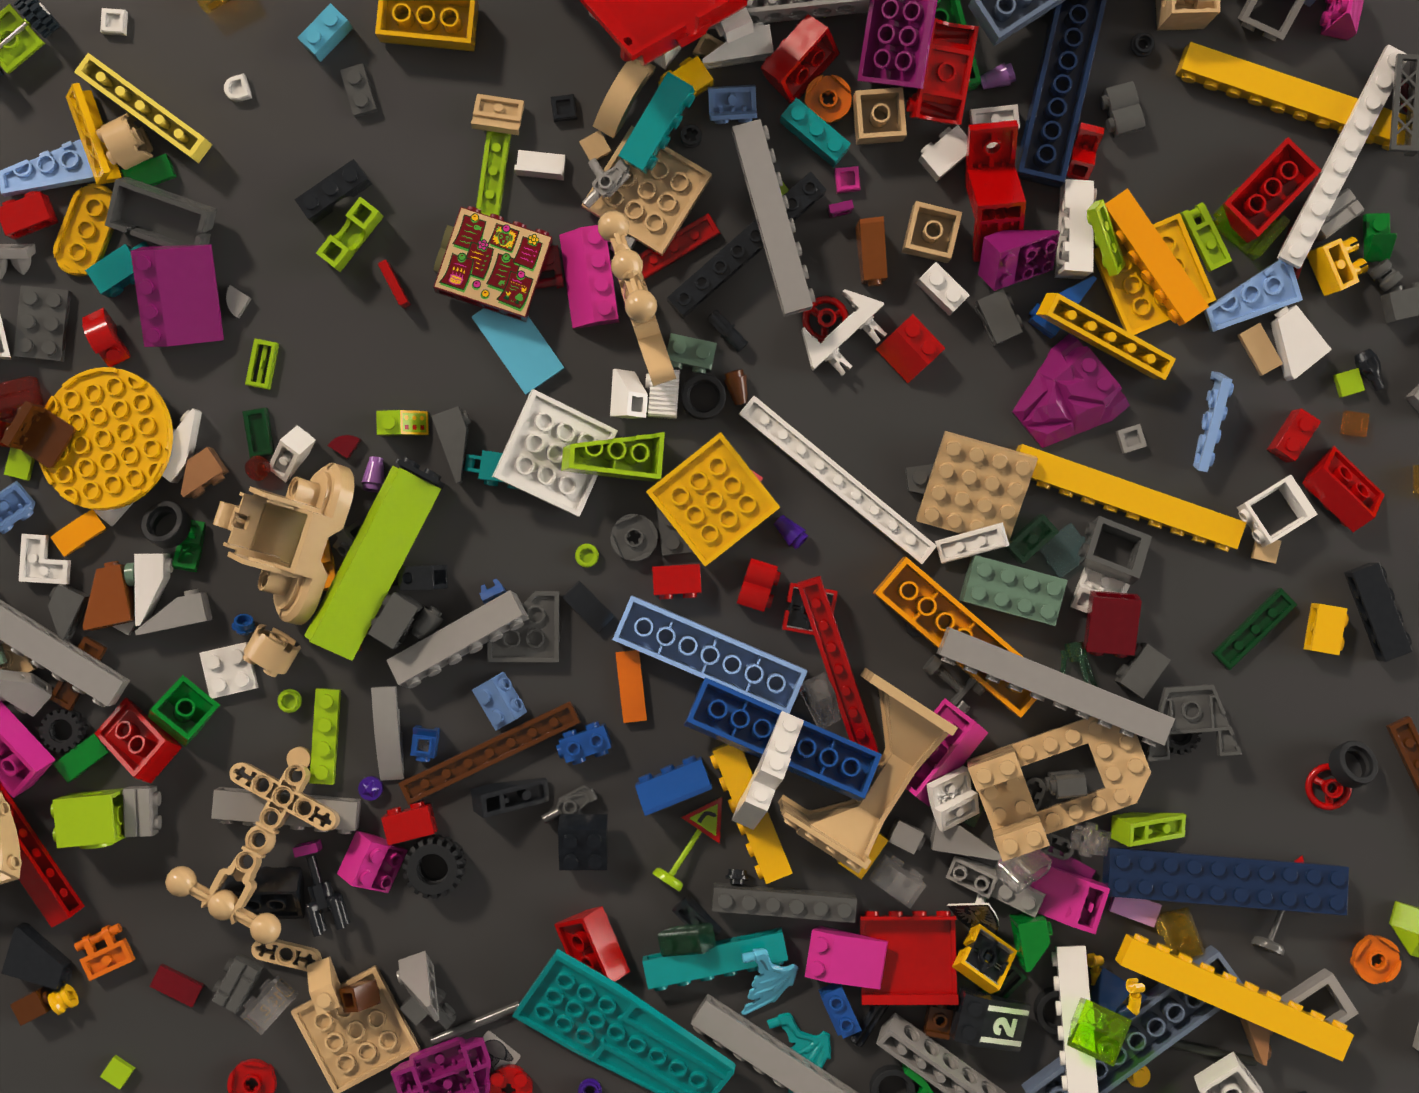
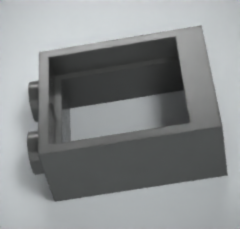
(1137, 558)

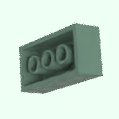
(1013, 590)

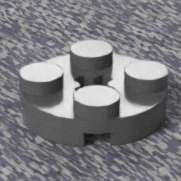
(622, 530)

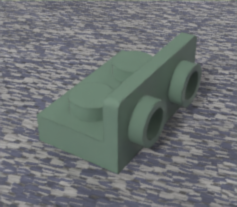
(691, 353)

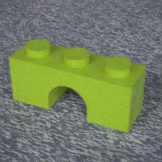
(342, 246)

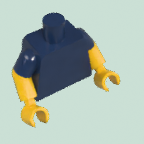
(1113, 992)

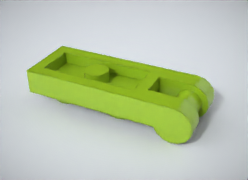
(1206, 237)

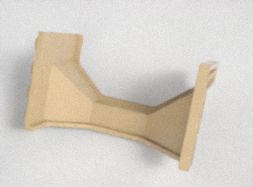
(852, 826)

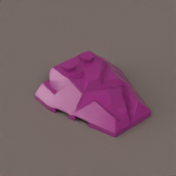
(1069, 394)
(446, 1068)

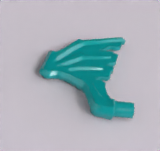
(813, 1047)

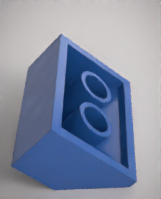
(673, 785)

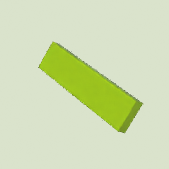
(493, 172)

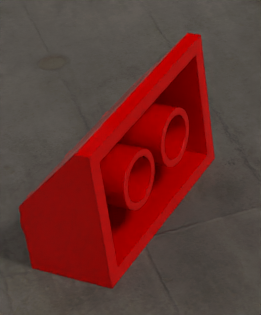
(800, 58)
(1344, 490)
(593, 942)

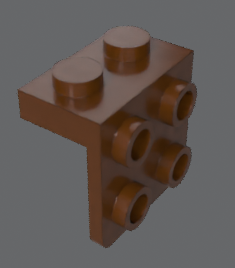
(39, 434)

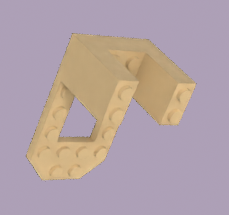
(1007, 800)

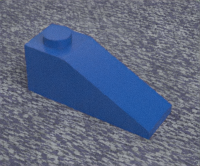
(1073, 293)

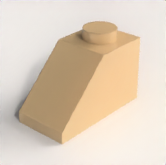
(324, 985)

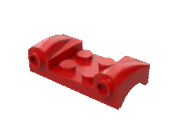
(946, 74)

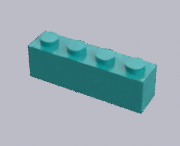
(657, 122)

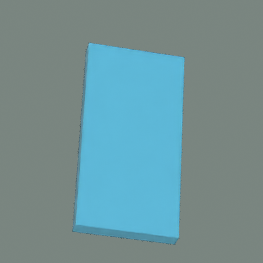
(519, 348)

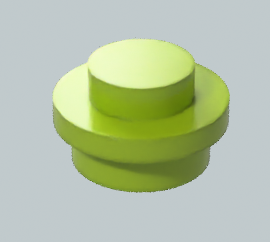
(289, 700)

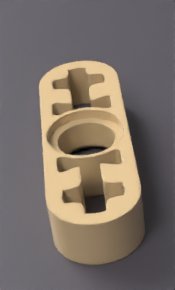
(295, 948)

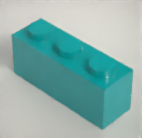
(815, 132)

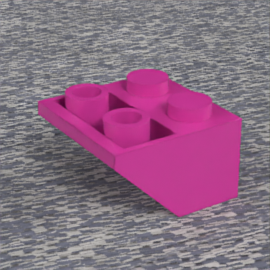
(371, 862)

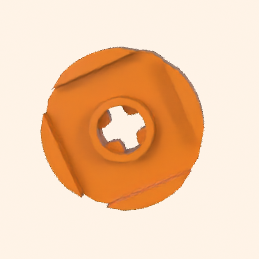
(829, 85)
(1362, 959)

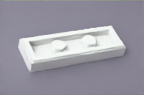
(972, 543)

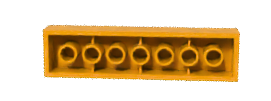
(932, 610)

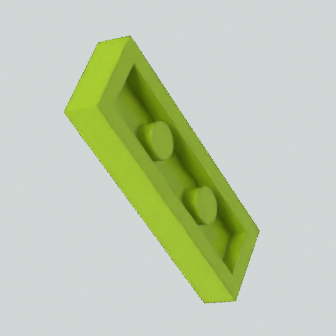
(1105, 237)

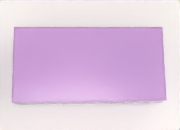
(1140, 910)

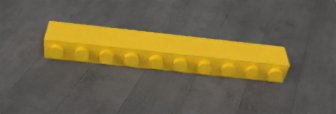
(1278, 91)
(1135, 500)
(1234, 997)

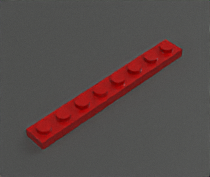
(836, 662)

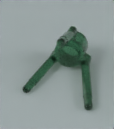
(1077, 653)

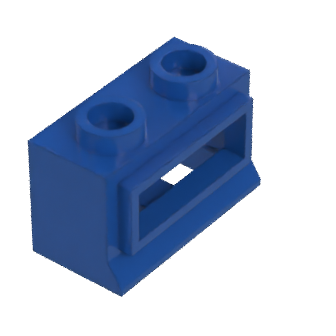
(839, 1010)

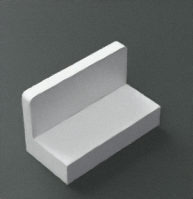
(540, 165)

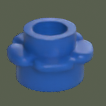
(243, 624)

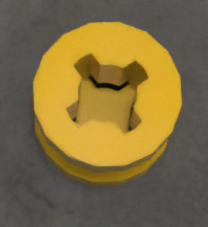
(63, 999)

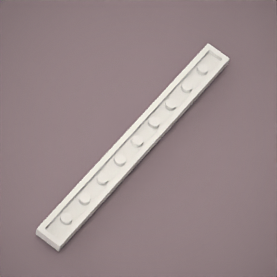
(1341, 159)
(837, 480)

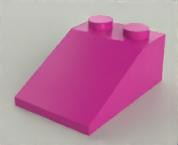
(845, 958)

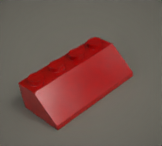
(1269, 190)

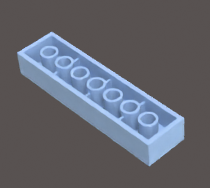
(709, 654)

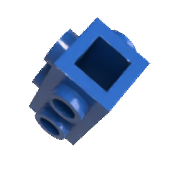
(576, 745)

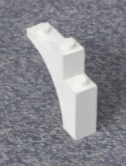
(769, 772)

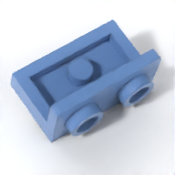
(732, 103)
(14, 505)
(499, 701)

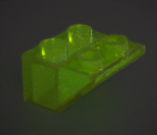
(1098, 1031)

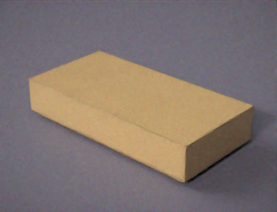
(1260, 349)

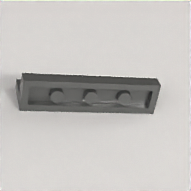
(1411, 127)

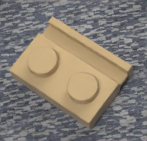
(497, 114)

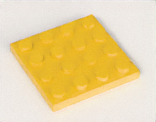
(1134, 298)
(713, 499)

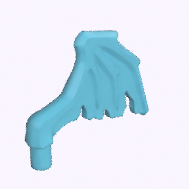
(771, 981)

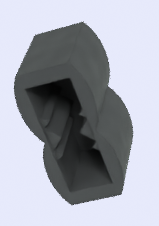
(1122, 109)
(1066, 784)

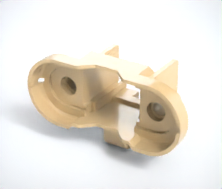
(289, 536)

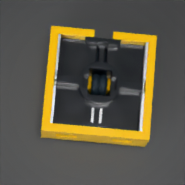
(985, 959)

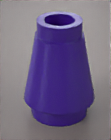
(791, 532)

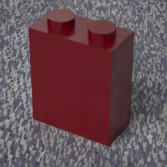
(1112, 623)

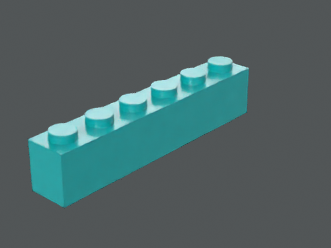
(722, 959)

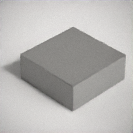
(1131, 438)

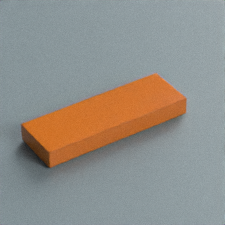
(631, 686)

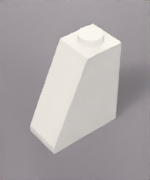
(1296, 342)

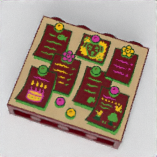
(493, 263)

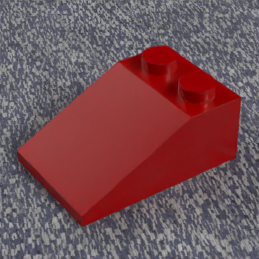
(137, 741)

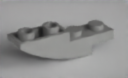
(984, 881)

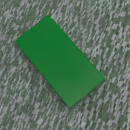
(152, 171)

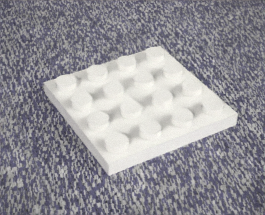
(536, 449)

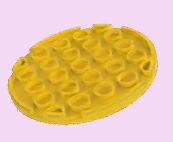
(118, 440)

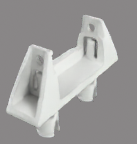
(861, 319)

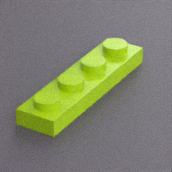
(325, 736)

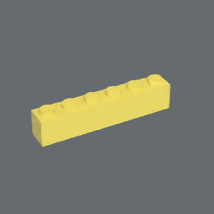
(143, 108)

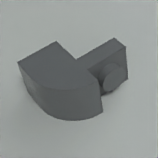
(417, 1013)

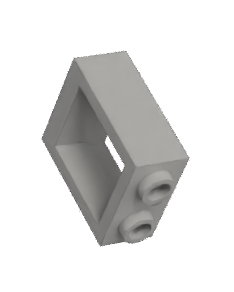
(1269, 32)
(1316, 982)

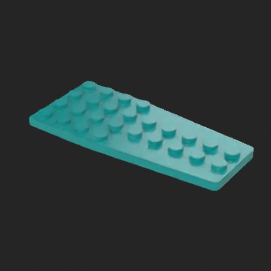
(619, 1030)

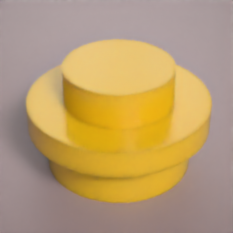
(1140, 1077)

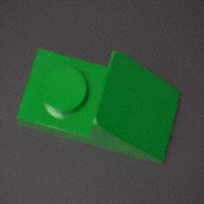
(1377, 237)

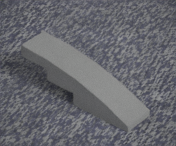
(388, 733)

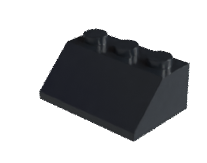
(277, 892)

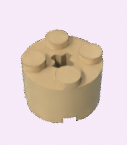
(125, 141)
(271, 650)

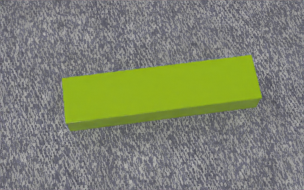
(372, 563)

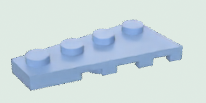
(48, 171)
(1261, 294)
(1212, 420)

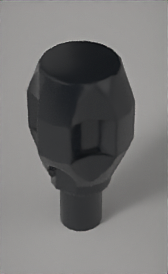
(1370, 367)

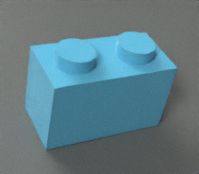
(325, 32)

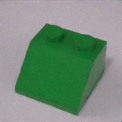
(183, 710)
(1030, 938)

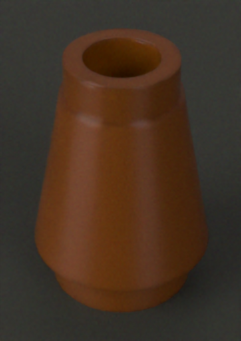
(737, 386)

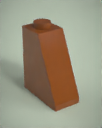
(872, 250)
(110, 599)

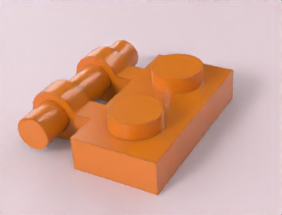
(108, 958)

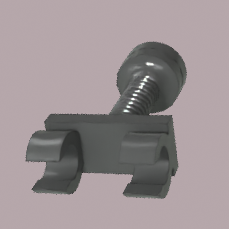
(933, 666)

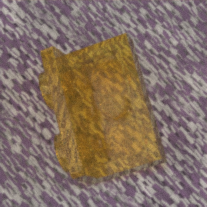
(1180, 932)

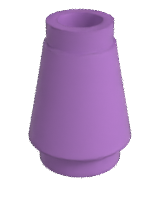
(998, 77)
(374, 475)

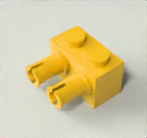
(1333, 265)

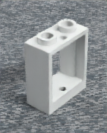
(1295, 499)

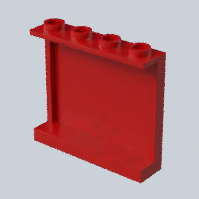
(916, 960)

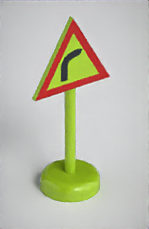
(706, 820)

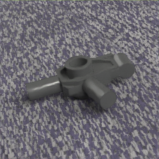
(571, 803)

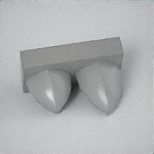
(18, 254)

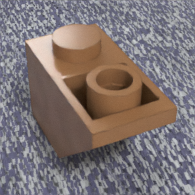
(201, 471)

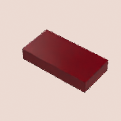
(176, 985)

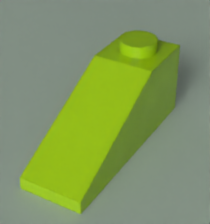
(1147, 828)

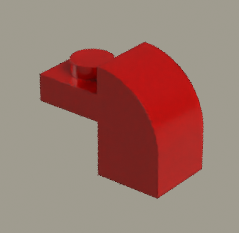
(1084, 151)
(103, 337)

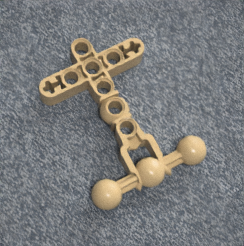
(639, 302)
(224, 903)

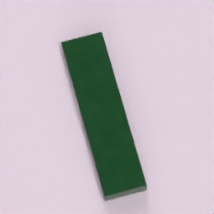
(1254, 628)

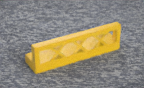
(87, 122)

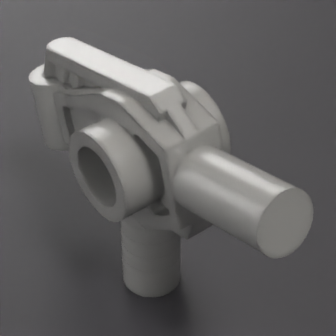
(606, 182)

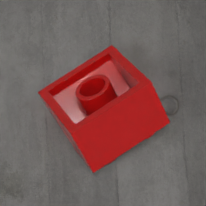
(910, 348)

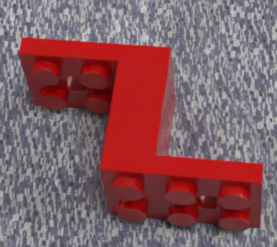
(993, 181)

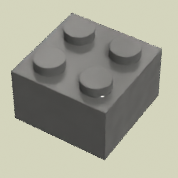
(395, 619)

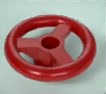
(842, 312)
(1336, 791)

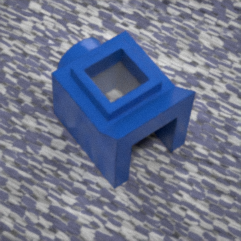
(424, 743)

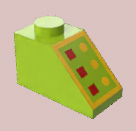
(402, 423)

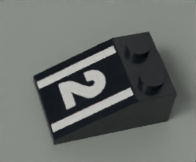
(989, 1021)

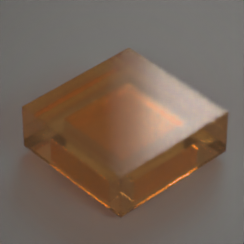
(1354, 424)

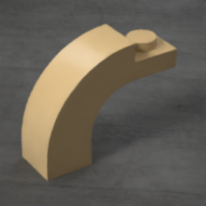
(621, 96)

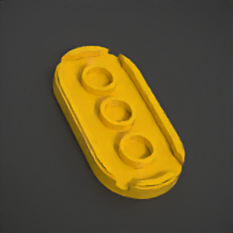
(83, 231)

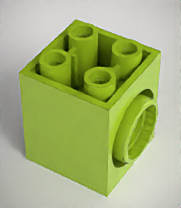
(88, 819)

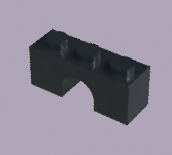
(344, 182)

